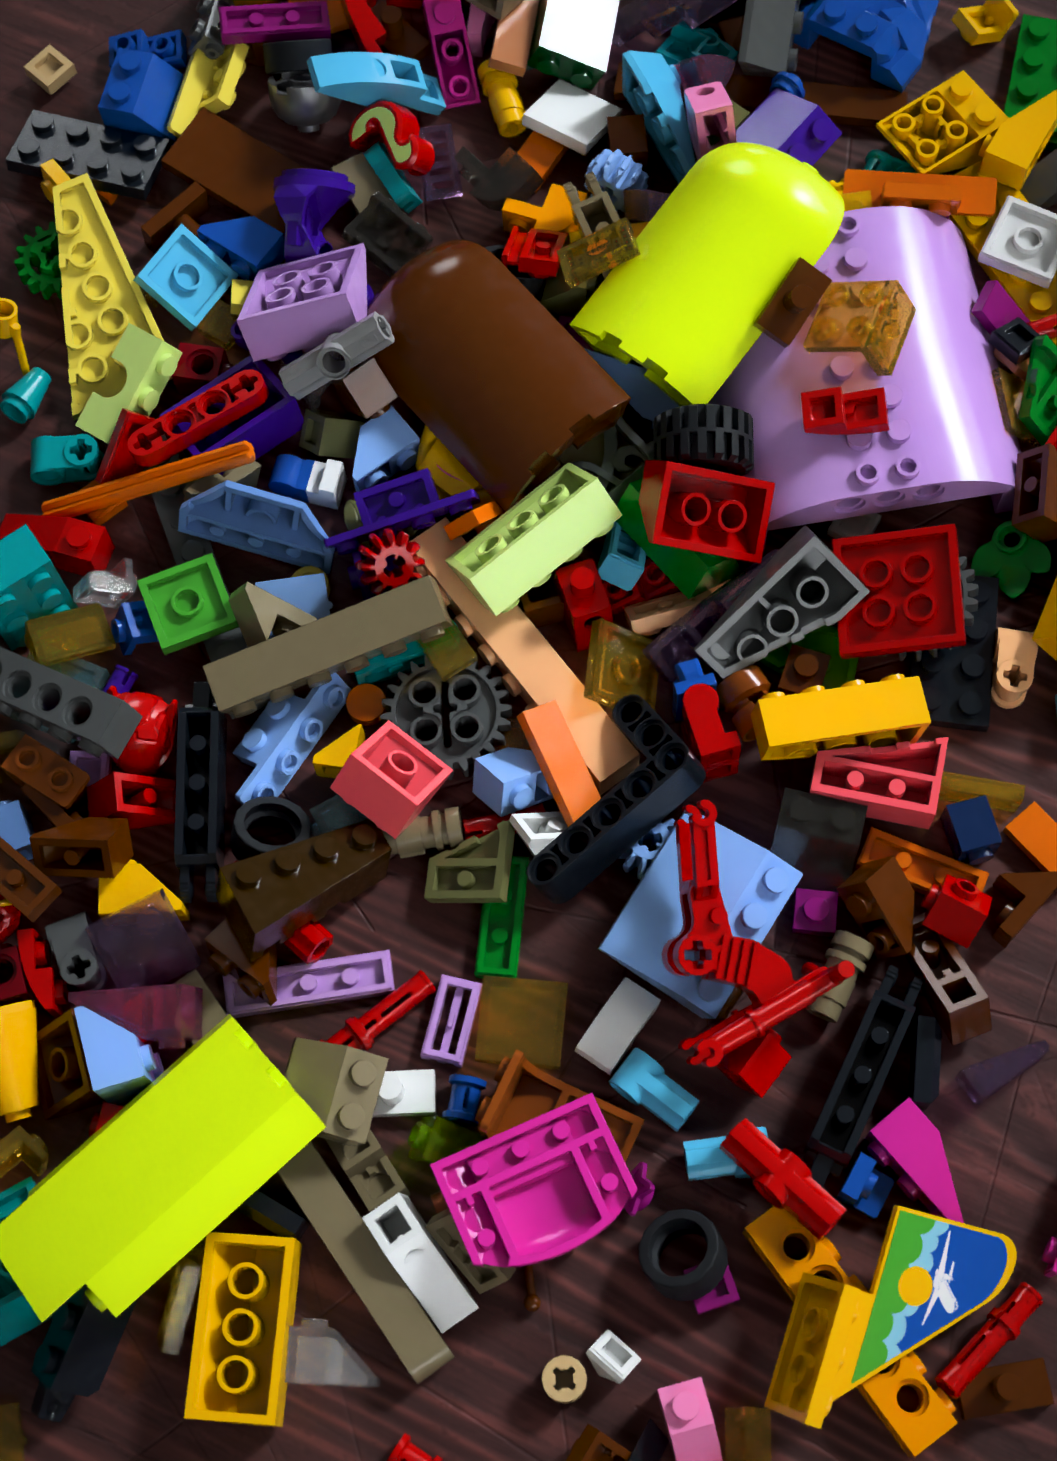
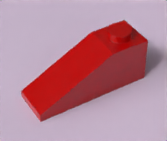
(67, 541)

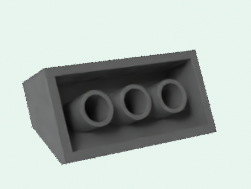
(769, 37)

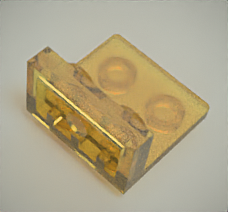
(863, 319)

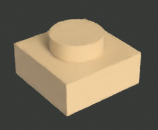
(50, 69)

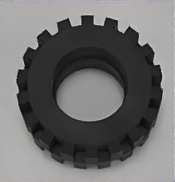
(705, 438)

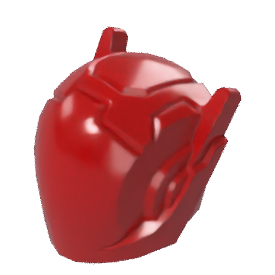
(155, 736)

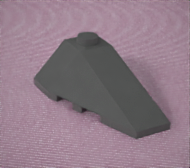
(787, 599)

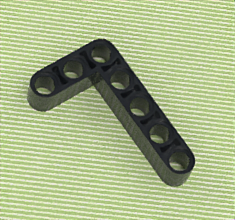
(626, 811)

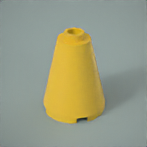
(18, 1060)

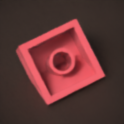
(390, 778)

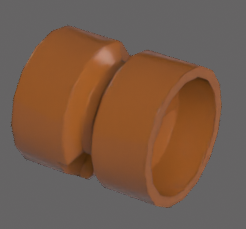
(739, 695)

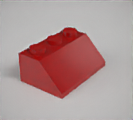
(705, 510)

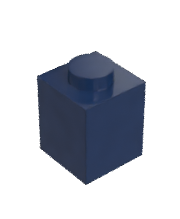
(971, 830)

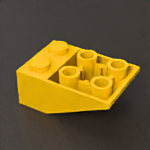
(944, 126)

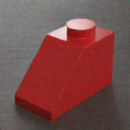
(139, 798)

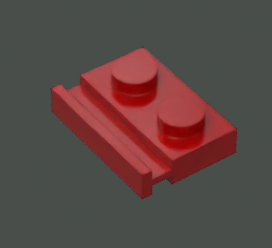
(534, 251)

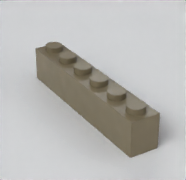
(328, 646)

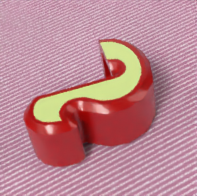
(398, 131)

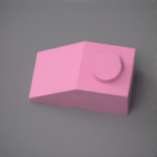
(689, 1421)

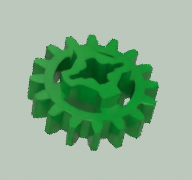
(42, 253)

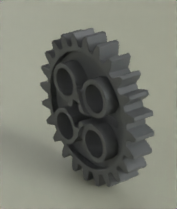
(483, 712)

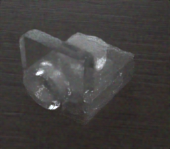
(106, 587)

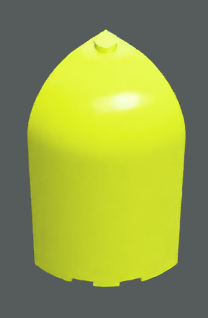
(711, 267)

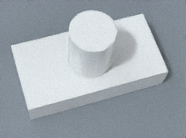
(407, 1094)

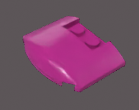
(536, 1187)

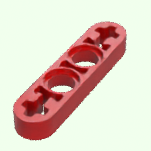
(201, 422)

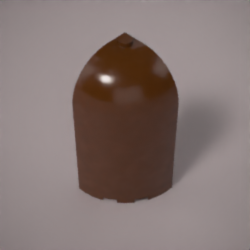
(490, 368)

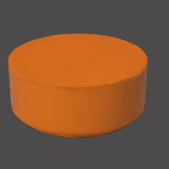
(365, 704)

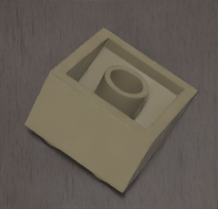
(338, 1086)

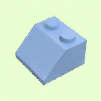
(115, 1058)

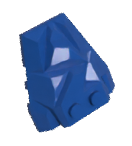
(884, 30)

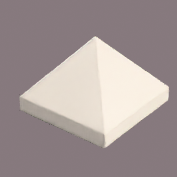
(612, 1357)

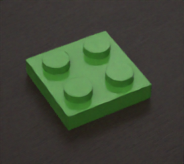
(187, 603)

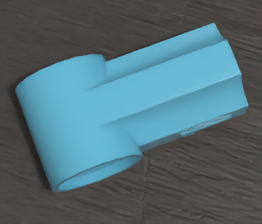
(644, 1083)
(707, 1160)

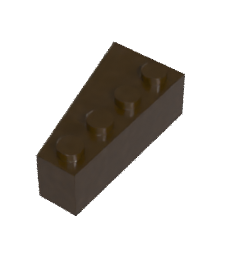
(299, 882)

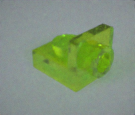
(438, 1138)

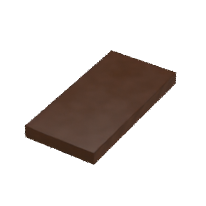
(229, 166)

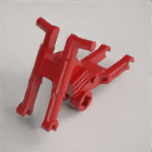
(729, 958)

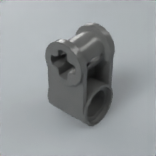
(76, 952)

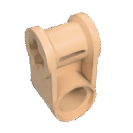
(1013, 663)

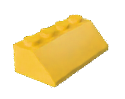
(243, 1329)

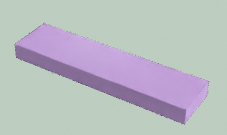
(318, 984)

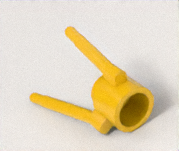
(10, 328)

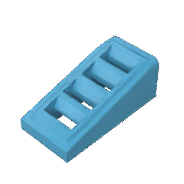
(621, 559)

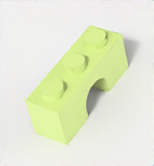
(148, 369)

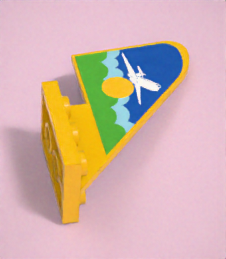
(922, 1284)

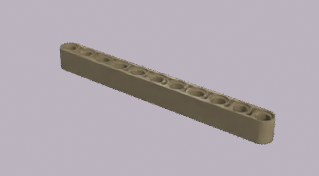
(352, 1242)

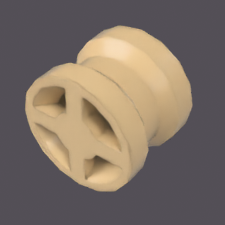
(565, 1390)

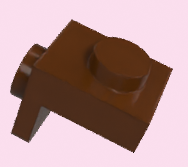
(803, 670)

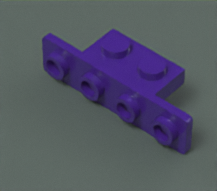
(398, 505)

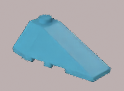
(655, 91)

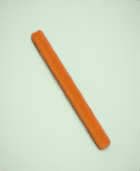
(151, 480)

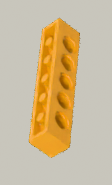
(911, 1430)

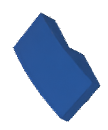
(167, 46)

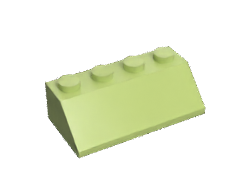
(534, 538)

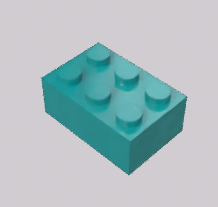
(27, 585)

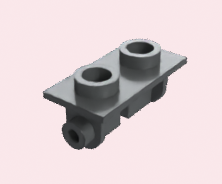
(206, 29)

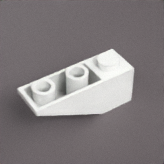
(420, 1261)

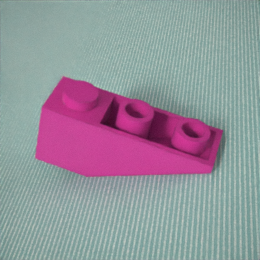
(451, 52)
(917, 1155)

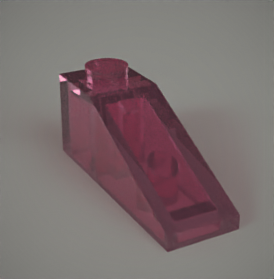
(151, 1012)

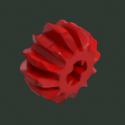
(376, 564)

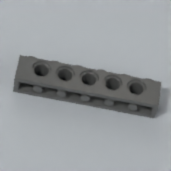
(65, 706)

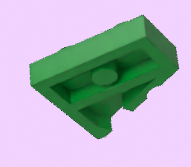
(1039, 397)

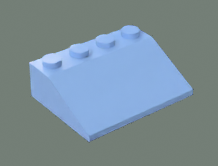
(753, 891)

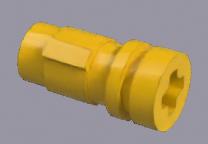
(503, 99)

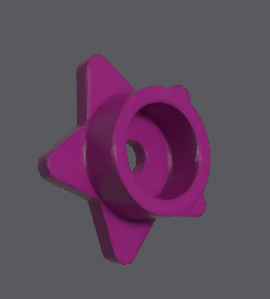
(644, 1193)

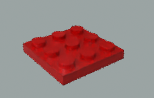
(912, 593)

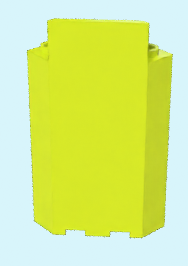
(157, 1176)

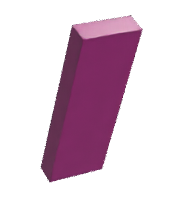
(274, 22)

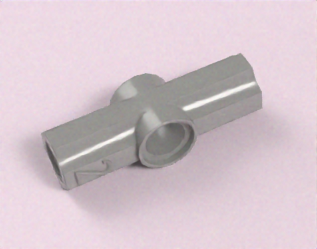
(353, 343)

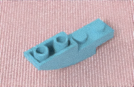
(375, 77)

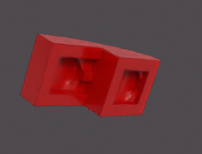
(837, 413)

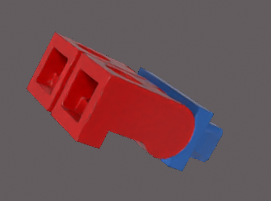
(697, 707)

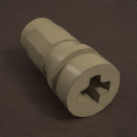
(429, 832)
(845, 947)

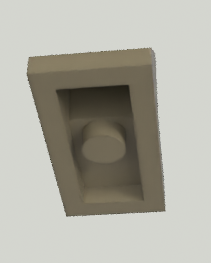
(262, 612)

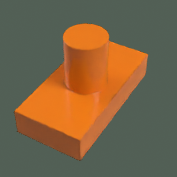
(475, 519)

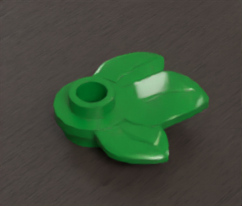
(1011, 564)

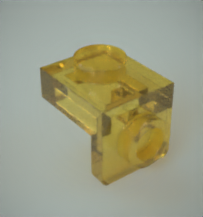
(23, 1147)

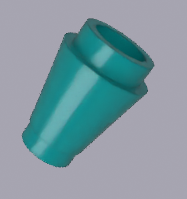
(25, 396)

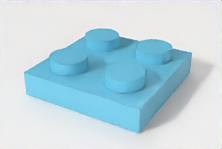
(186, 277)

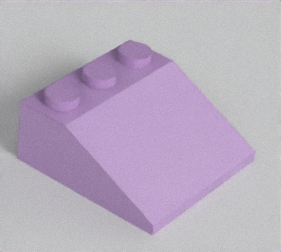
(304, 302)

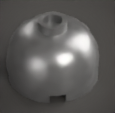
(298, 103)

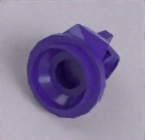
(306, 204)

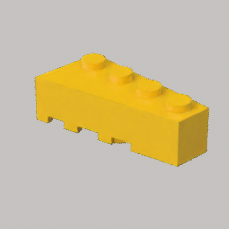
(840, 717)

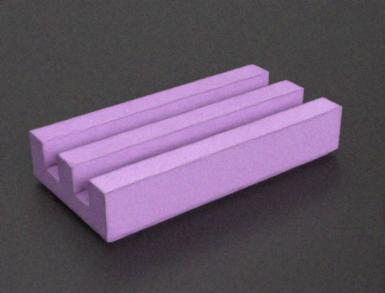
(443, 1056)

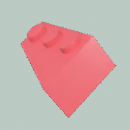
(893, 781)

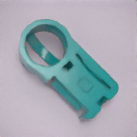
(392, 178)

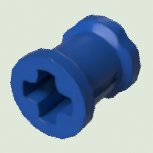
(472, 1086)

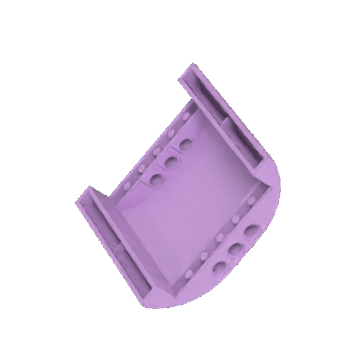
(940, 398)

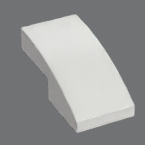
(617, 1025)

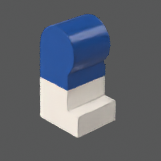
(309, 480)

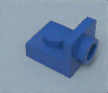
(132, 626)
(865, 1187)

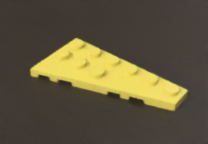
(95, 292)

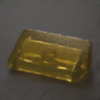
(69, 635)

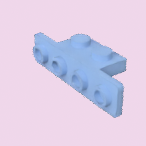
(286, 737)

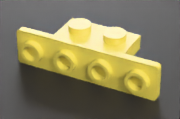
(207, 85)

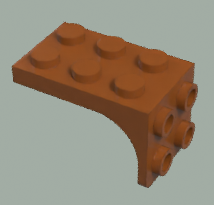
(529, 1092)

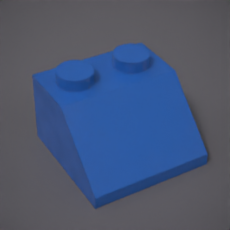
(140, 93)

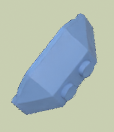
(258, 524)

